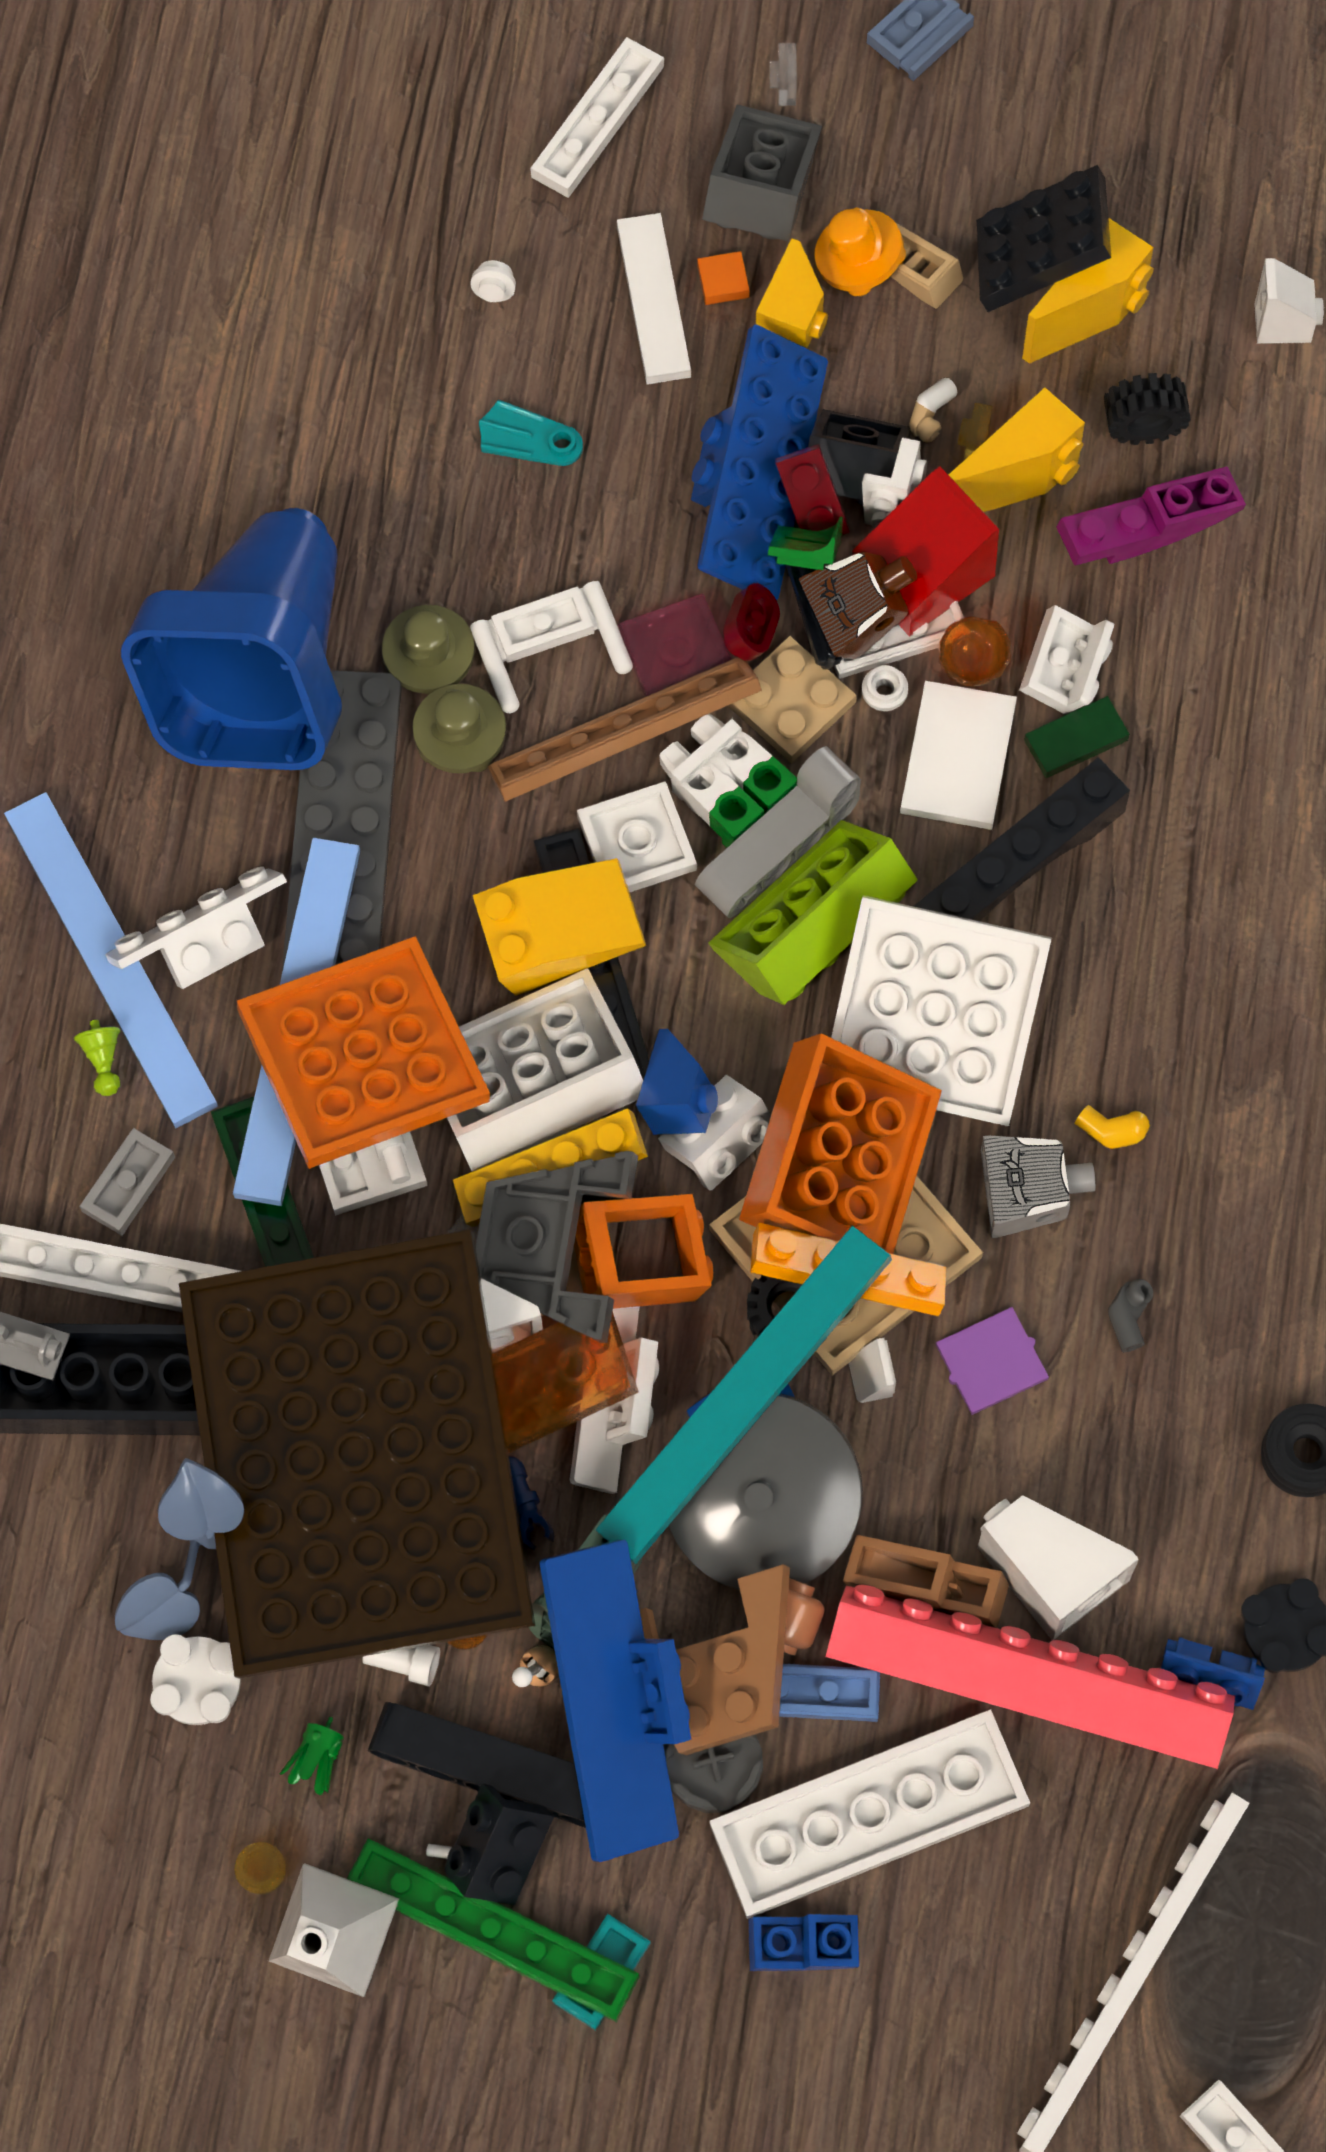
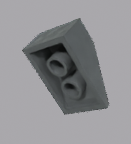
(761, 173)

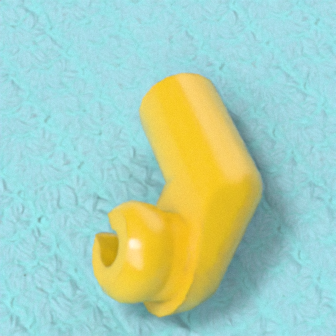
(1114, 1132)

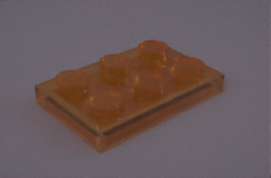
(559, 1380)

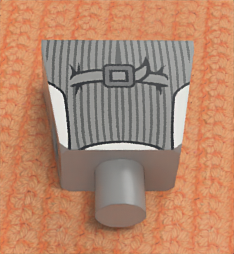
(1029, 1182)

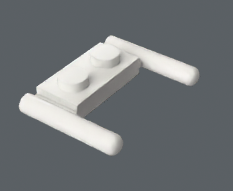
(544, 626)

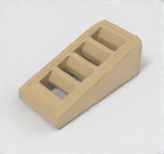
(937, 279)

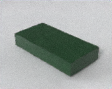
(1076, 737)

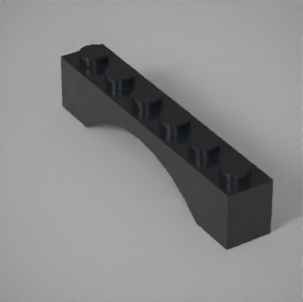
(1051, 829)

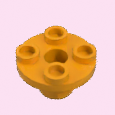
(859, 250)

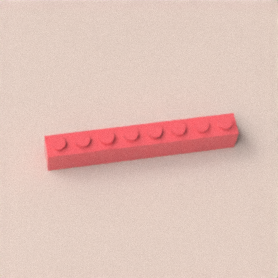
(1032, 1675)

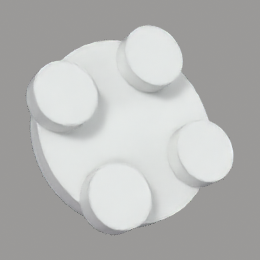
(194, 1680)

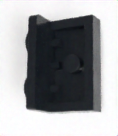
(497, 1846)

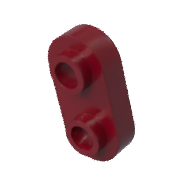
(751, 622)

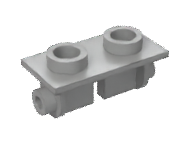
(30, 1346)

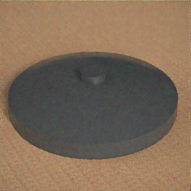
(776, 1499)

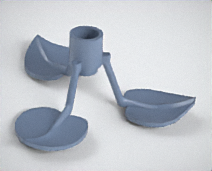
(192, 1510)

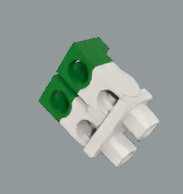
(727, 778)

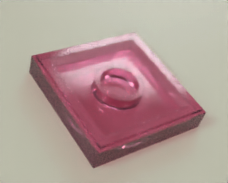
(673, 643)

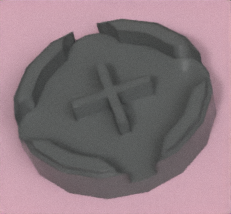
(717, 1776)

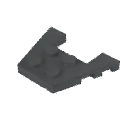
(531, 1234)

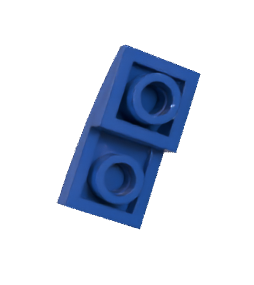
(803, 1943)

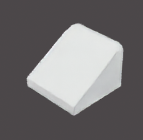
(873, 1372)

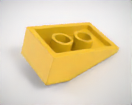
(1091, 298)
(1024, 455)
(558, 923)

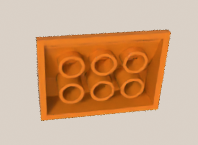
(841, 1145)

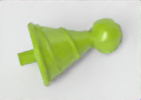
(99, 1048)

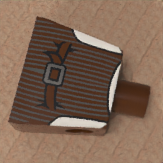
(858, 600)

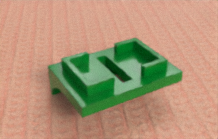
(806, 547)

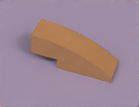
(927, 1576)

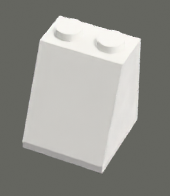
(1053, 1562)

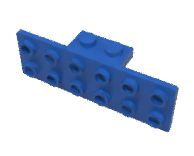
(737, 466)
(617, 1697)

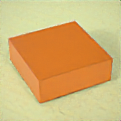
(723, 278)

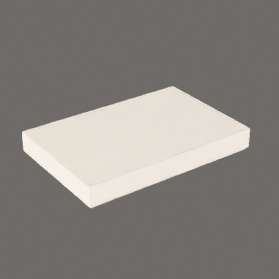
(958, 755)

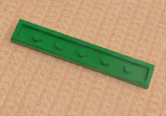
(497, 1932)

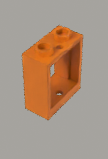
(597, 1260)

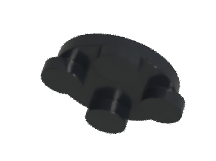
(1286, 1626)

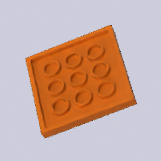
(362, 1052)

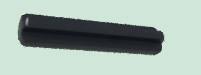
(820, 648)

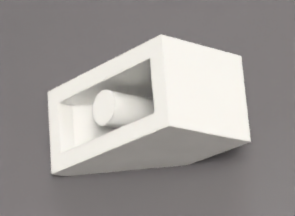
(1286, 305)

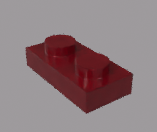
(811, 489)

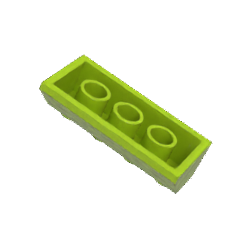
(812, 911)

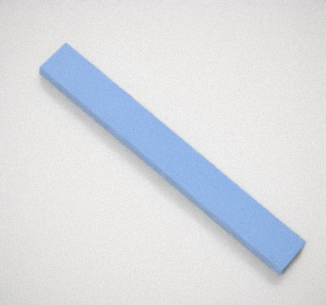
(94, 934)
(311, 948)

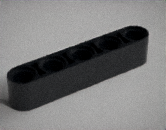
(477, 1759)

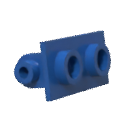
(1234, 1673)

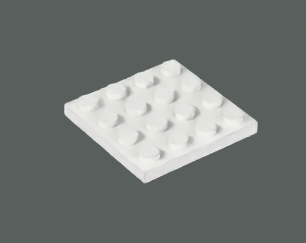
(943, 1002)

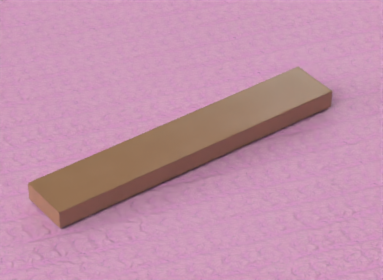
(624, 728)

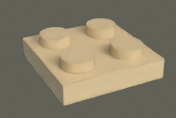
(795, 700)

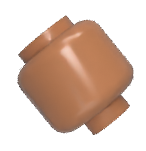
(802, 1618)

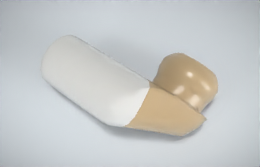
(926, 405)

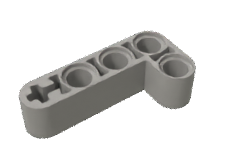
(745, 869)

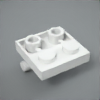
(373, 1174)

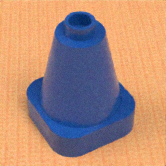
(241, 658)

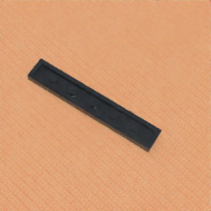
(568, 851)

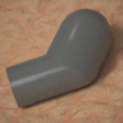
(1126, 1310)

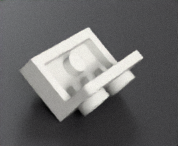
(884, 494)
(1066, 660)
(731, 1135)

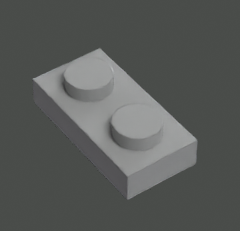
(127, 1181)

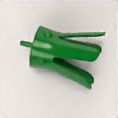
(318, 1746)

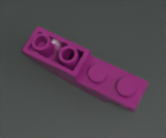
(1151, 521)

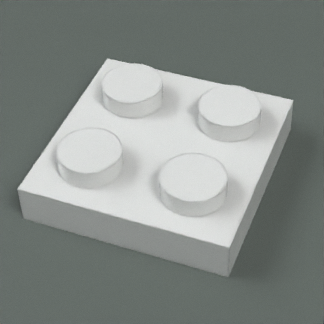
(641, 833)

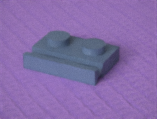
(919, 33)

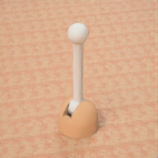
(532, 1673)

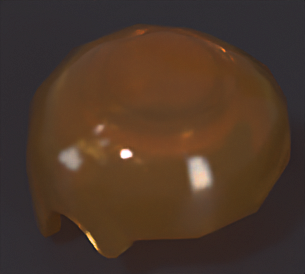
(974, 651)

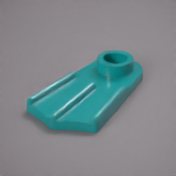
(527, 436)

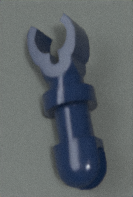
(527, 1504)

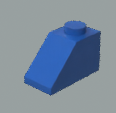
(675, 1090)

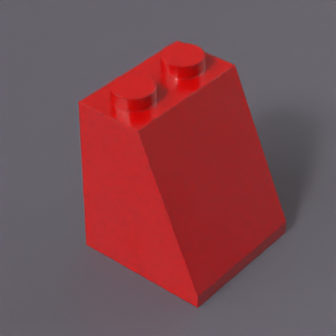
(944, 540)

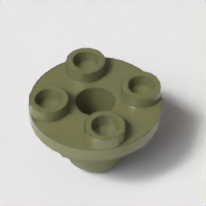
(428, 648)
(459, 728)

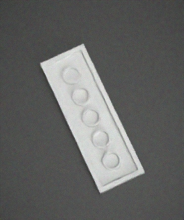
(869, 1813)

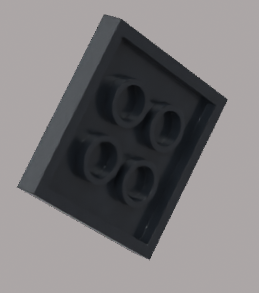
(1043, 238)

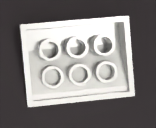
(547, 1068)

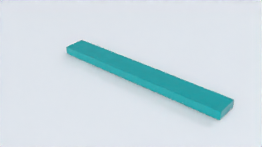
(745, 1393)

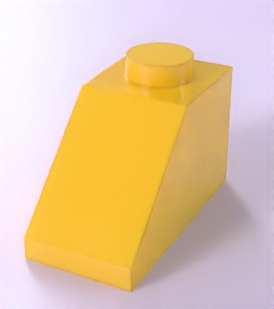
(793, 299)

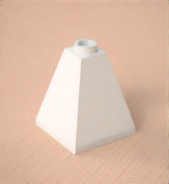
(333, 1930)

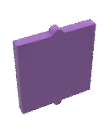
(992, 1361)

